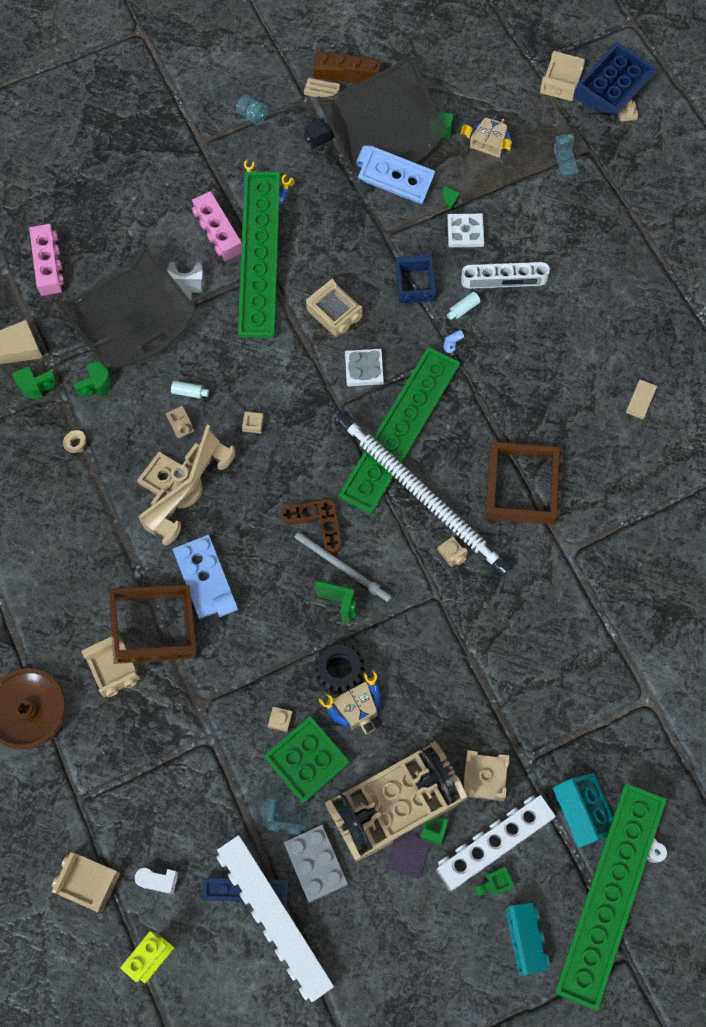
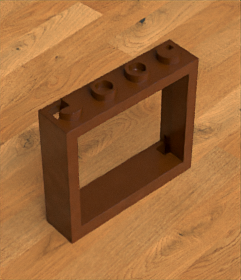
(523, 515)
(152, 654)

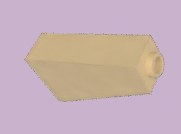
(18, 344)

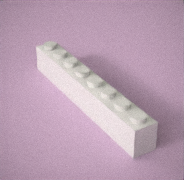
(275, 918)

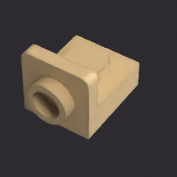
(180, 422)
(453, 552)

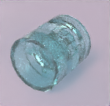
(251, 109)

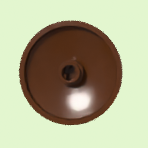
(30, 708)

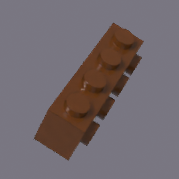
(345, 67)

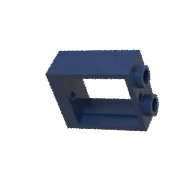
(411, 264)

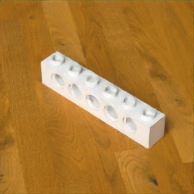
(542, 816)

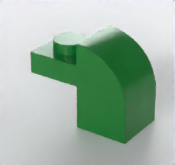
(99, 381)
(31, 385)

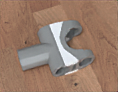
(189, 282)

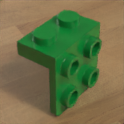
(341, 594)

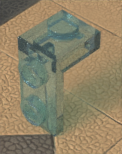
(564, 155)
(268, 814)

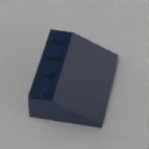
(614, 80)

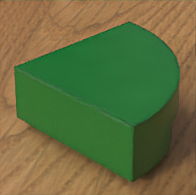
(450, 196)

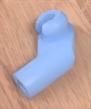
(450, 341)

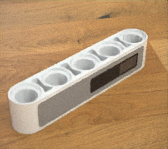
(513, 273)

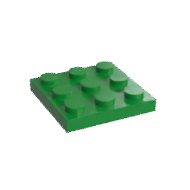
(306, 760)

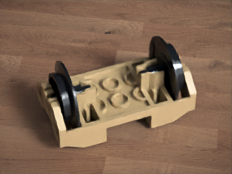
(396, 801)

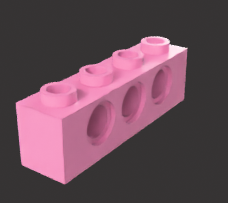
(211, 216)
(45, 248)

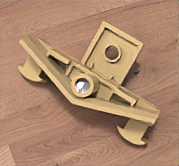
(182, 486)

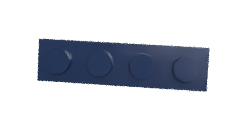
(223, 889)

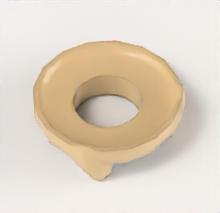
(70, 437)

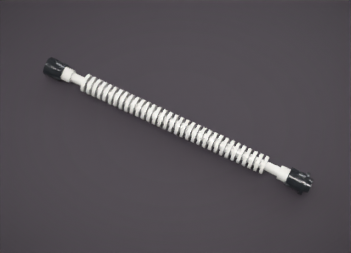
(400, 472)

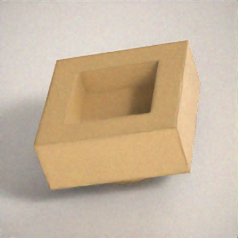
(252, 422)
(280, 719)

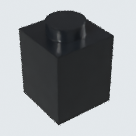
(317, 133)

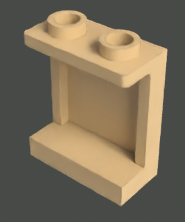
(562, 76)
(110, 676)
(85, 882)

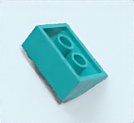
(584, 809)
(527, 939)

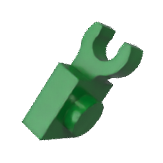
(497, 882)

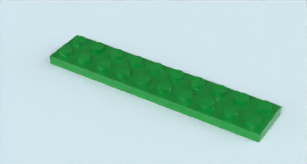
(259, 255)
(400, 428)
(610, 897)

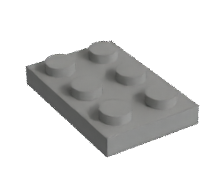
(315, 863)

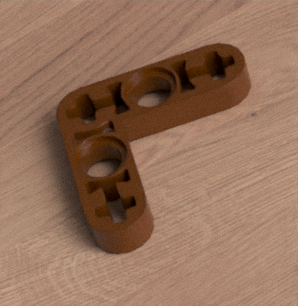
(318, 514)

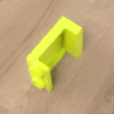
(147, 957)

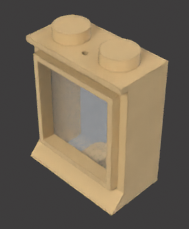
(334, 308)

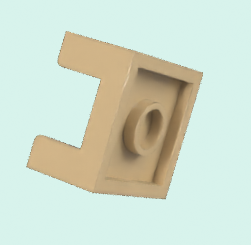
(485, 776)

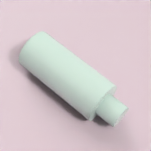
(463, 306)
(188, 389)

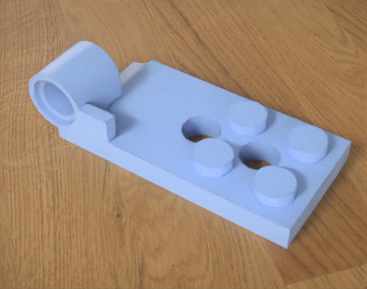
(378, 169)
(208, 595)

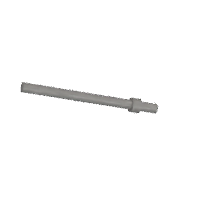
(372, 587)

